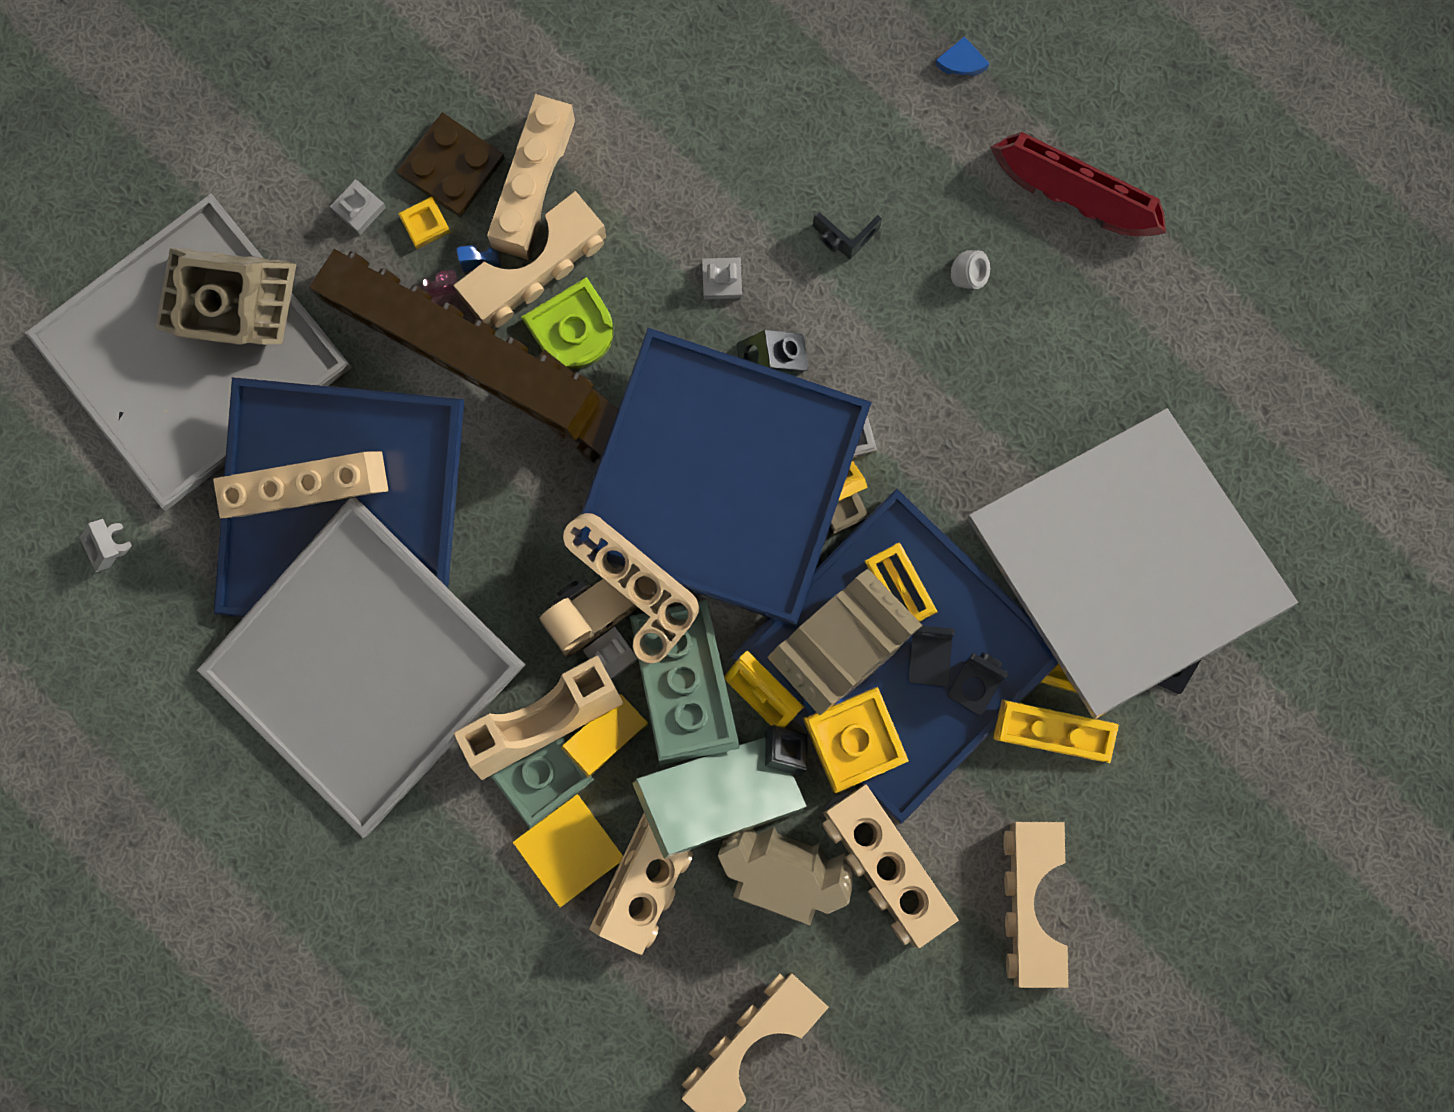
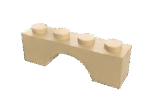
(525, 187)
(495, 292)
(506, 738)
(1036, 957)
(788, 1010)

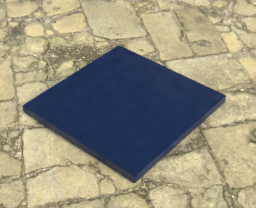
(301, 423)
(725, 473)
(985, 619)

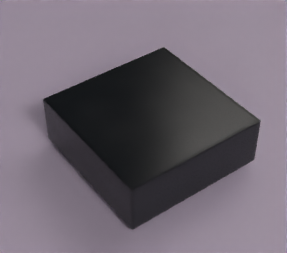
(786, 750)

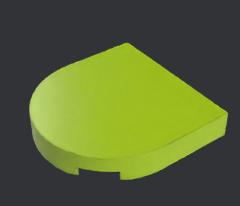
(572, 326)

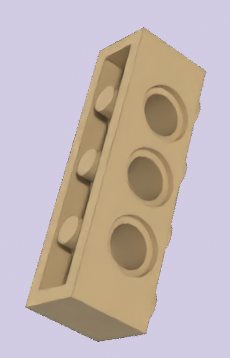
(300, 484)
(630, 882)
(933, 912)

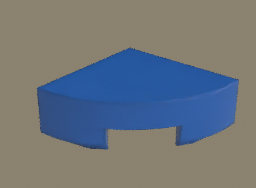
(962, 60)
(471, 259)

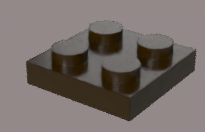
(451, 164)

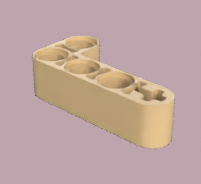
(626, 582)
(585, 618)

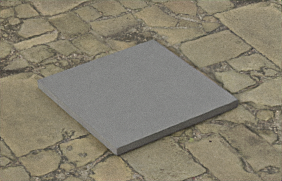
(118, 362)
(1131, 562)
(360, 667)

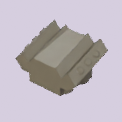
(225, 297)
(844, 642)
(785, 874)

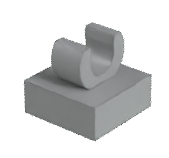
(357, 207)
(722, 278)
(100, 545)
(612, 652)

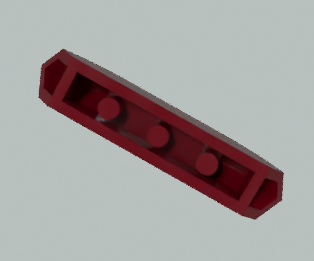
(1070, 180)

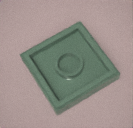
(541, 782)

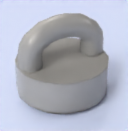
(970, 269)

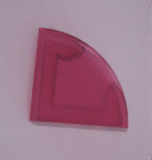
(442, 286)

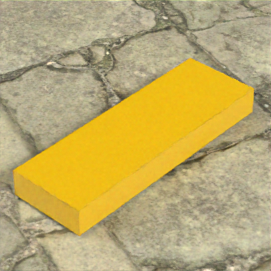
(1055, 731)

